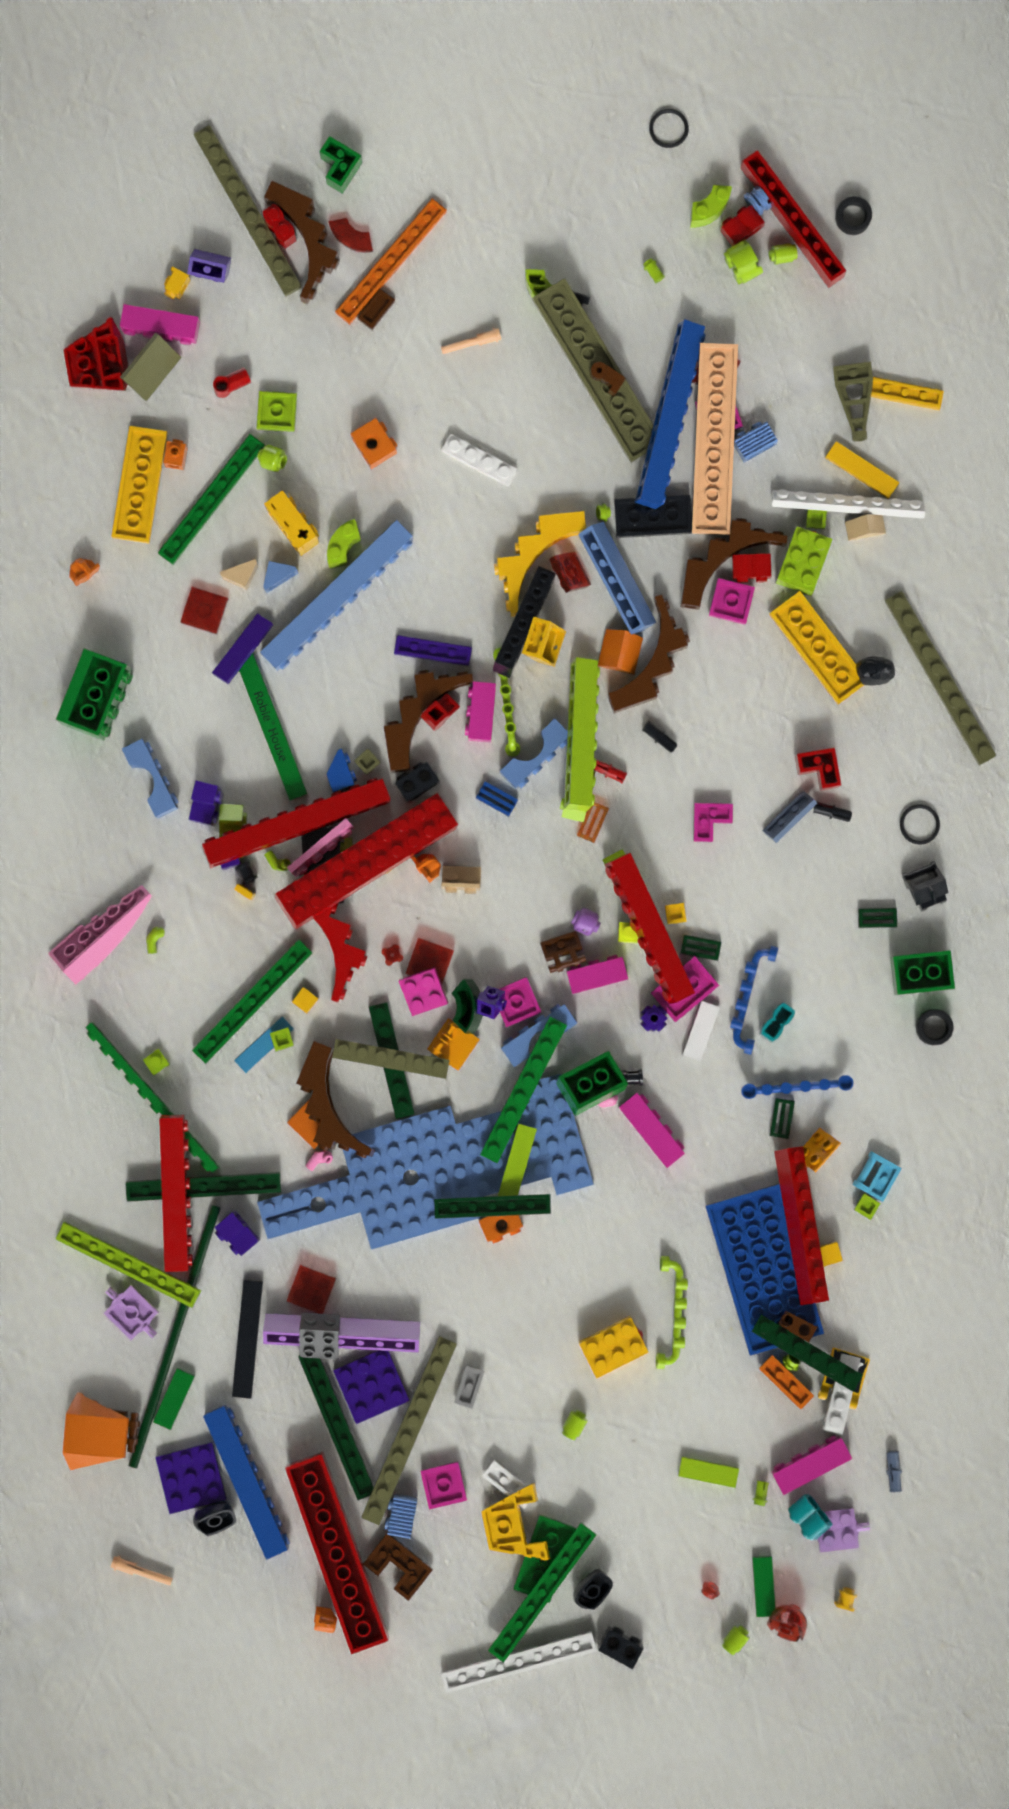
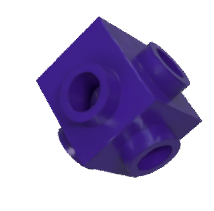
(491, 1002)
(646, 1022)

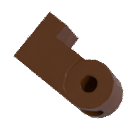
(608, 376)
(797, 1326)

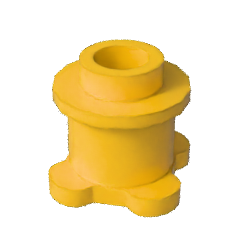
(846, 1599)

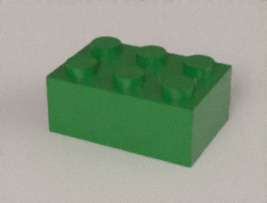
(922, 972)
(591, 1083)

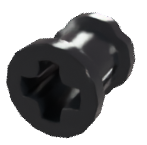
(246, 873)
(633, 1077)

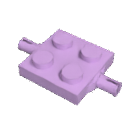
(131, 1312)
(843, 1532)

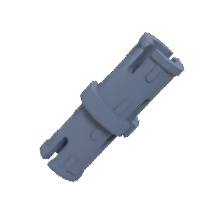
(894, 1471)

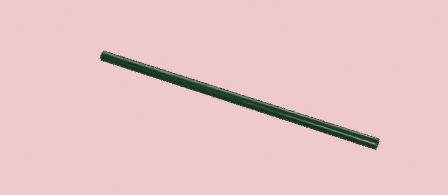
(173, 1338)

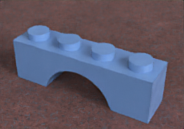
(518, 771)
(161, 800)
(518, 1049)

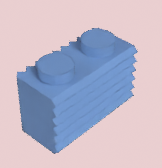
(755, 441)
(402, 1515)

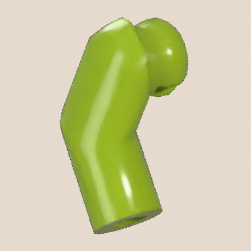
(277, 864)
(152, 937)

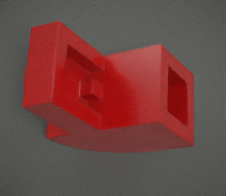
(440, 711)

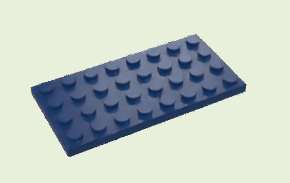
(758, 1261)

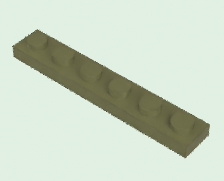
(390, 1058)

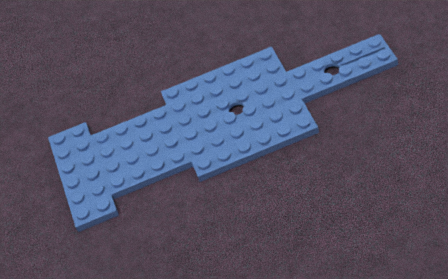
(447, 1167)

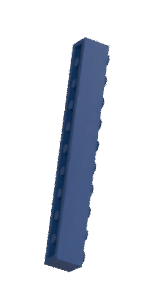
(670, 414)

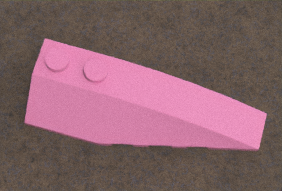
(94, 942)

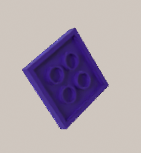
(371, 1385)
(191, 1478)

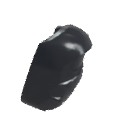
(875, 670)
(214, 1518)
(592, 1590)

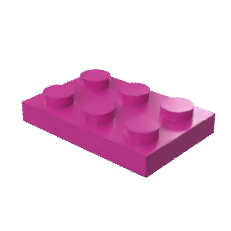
(702, 984)

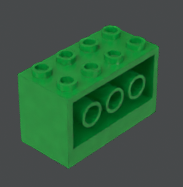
(85, 686)

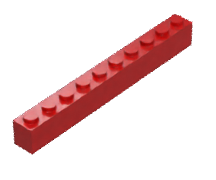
(295, 823)

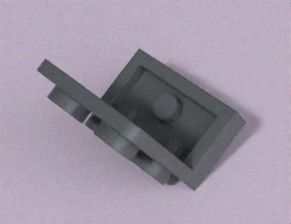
(319, 1336)

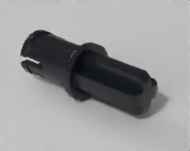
(660, 737)
(832, 812)

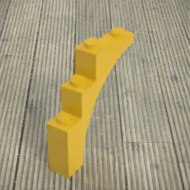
(552, 530)

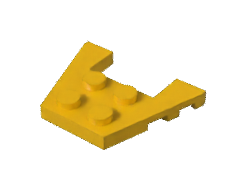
(506, 1529)

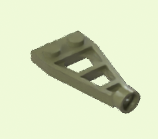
(849, 375)

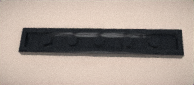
(247, 1339)

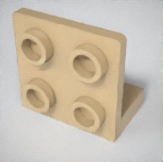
(461, 878)

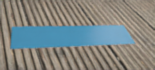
(260, 1047)

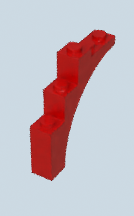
(344, 954)

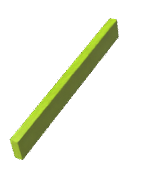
(128, 1264)

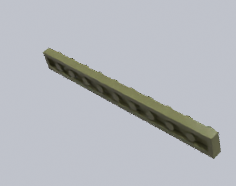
(247, 211)
(940, 678)
(408, 1430)

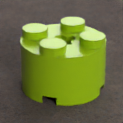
(743, 261)

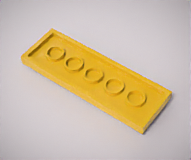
(139, 484)
(817, 647)

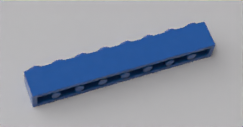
(246, 1481)

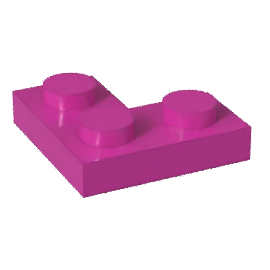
(705, 815)

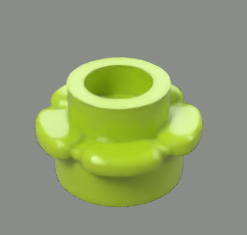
(603, 512)
(791, 1362)

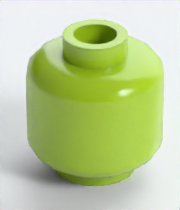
(272, 458)

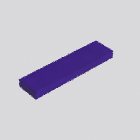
(242, 649)
(433, 650)

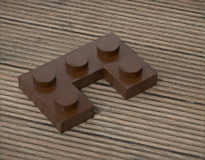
(414, 1568)

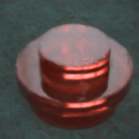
(710, 1590)

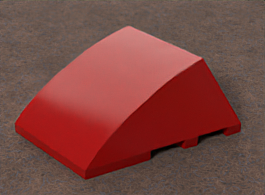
(98, 359)

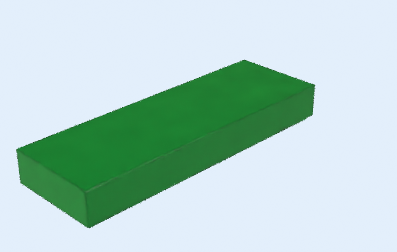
(174, 1399)
(763, 1585)

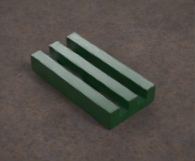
(877, 910)
(685, 944)
(774, 1118)

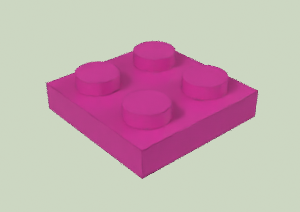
(731, 601)
(423, 991)
(520, 1002)
(443, 1485)

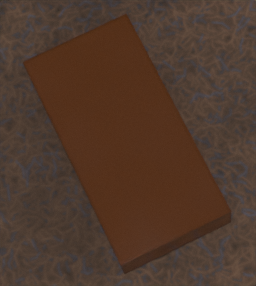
(376, 309)

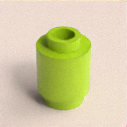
(783, 253)
(574, 1424)
(735, 1639)

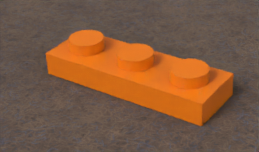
(786, 1382)

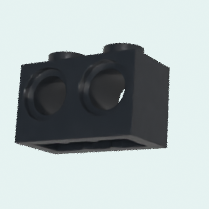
(420, 786)
(617, 1651)

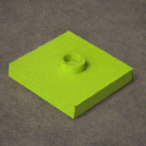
(276, 411)

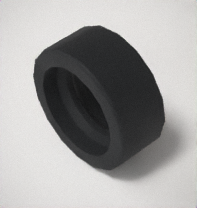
(855, 201)
(948, 1022)

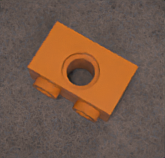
(491, 1232)

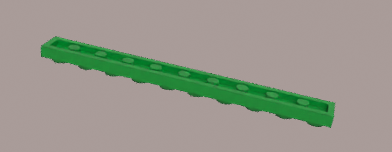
(145, 1091)

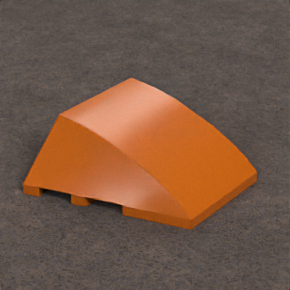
(93, 1433)

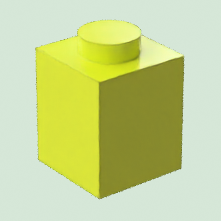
(626, 934)

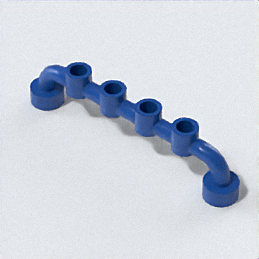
(746, 988)
(750, 1091)

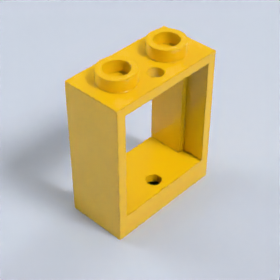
(543, 650)

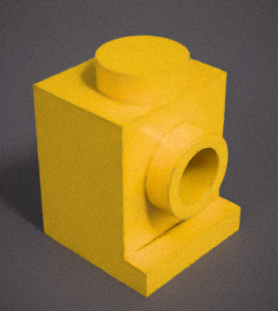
(176, 283)

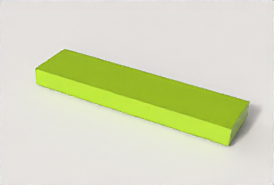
(517, 1161)

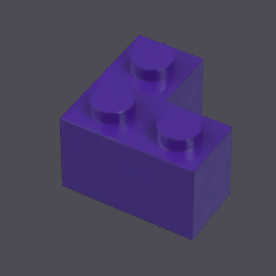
(205, 803)
(237, 1232)

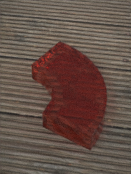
(350, 237)

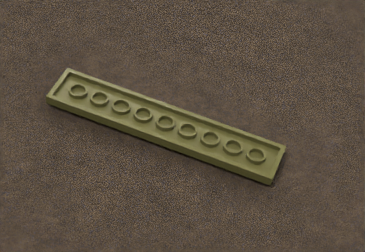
(583, 349)

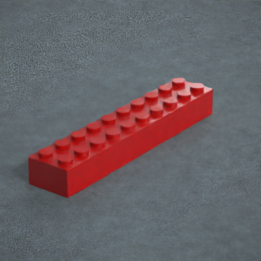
(366, 861)
(337, 1552)

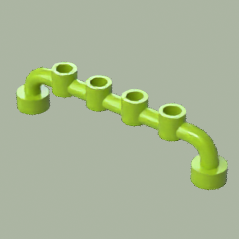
(512, 748)
(678, 1321)

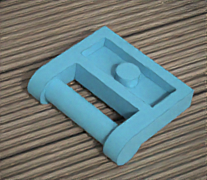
(881, 1181)

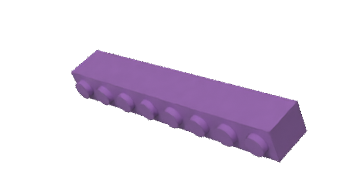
(353, 1333)

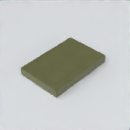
(150, 367)

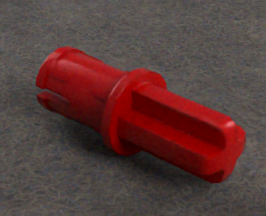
(610, 771)

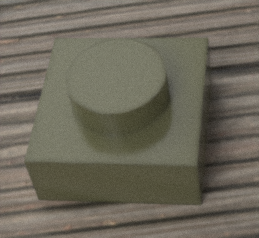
(367, 761)

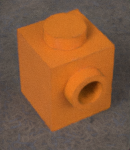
(174, 460)

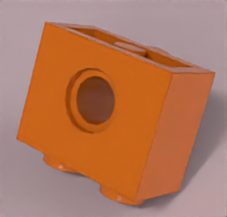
(375, 432)

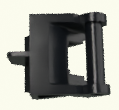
(930, 891)

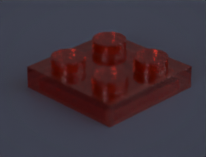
(569, 572)
(204, 610)
(429, 955)
(311, 1289)

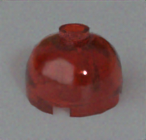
(789, 1622)

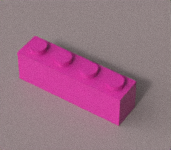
(166, 324)
(651, 1130)
(811, 1464)

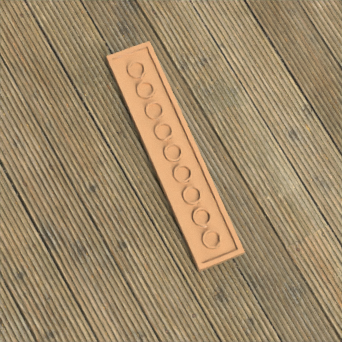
(714, 439)

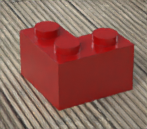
(822, 762)

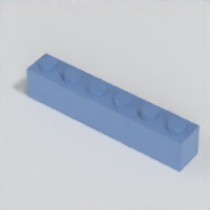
(617, 578)

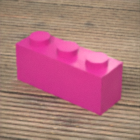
(480, 712)
(597, 974)

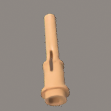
(482, 338)
(131, 1568)

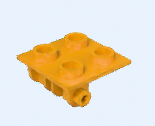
(453, 1044)
(819, 1149)

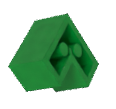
(344, 163)

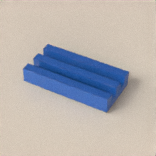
(509, 797)

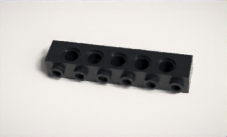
(517, 634)

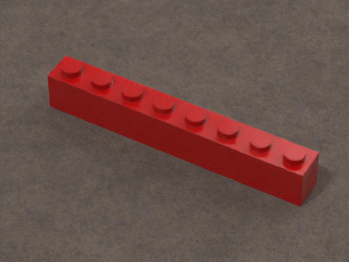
(794, 219)
(649, 928)
(174, 1193)
(801, 1225)

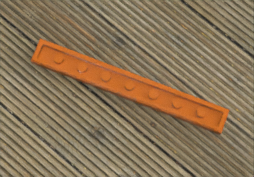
(391, 261)

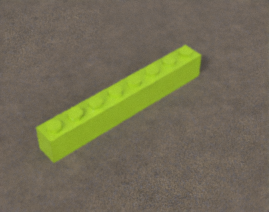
(581, 734)

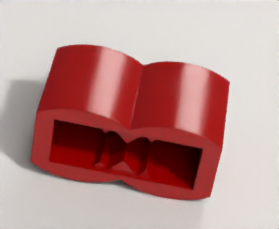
(277, 224)
(742, 226)
(751, 567)

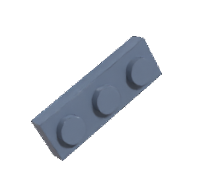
(789, 816)

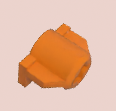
(82, 570)
(428, 866)
(325, 1620)

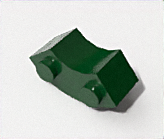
(466, 1001)

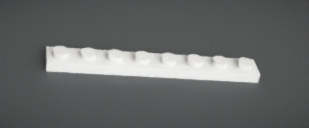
(848, 504)
(519, 1662)

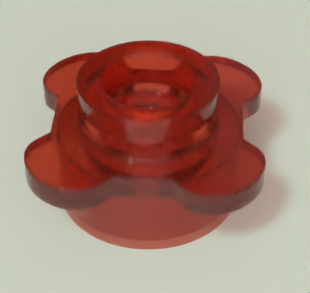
(397, 956)

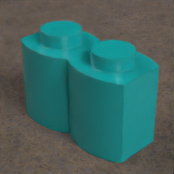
(774, 1027)
(809, 1517)

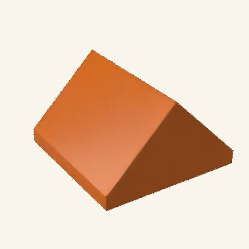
(620, 651)

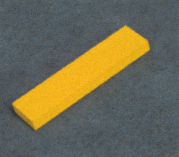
(907, 393)
(862, 470)

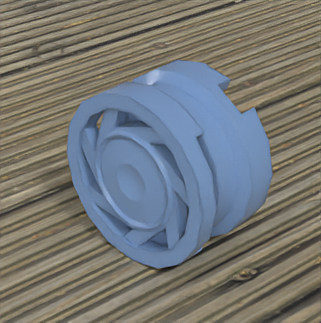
(757, 199)

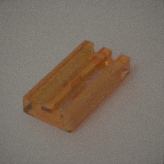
(586, 837)

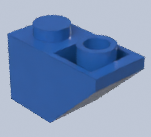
(339, 774)

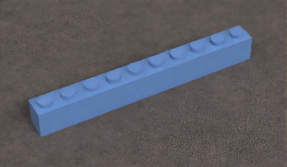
(337, 595)

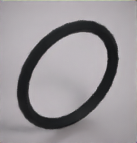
(663, 112)
(916, 841)

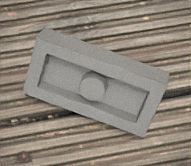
(469, 1386)

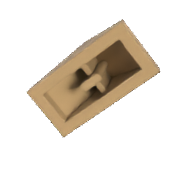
(865, 527)
(241, 574)

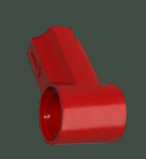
(233, 382)

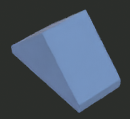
(277, 575)

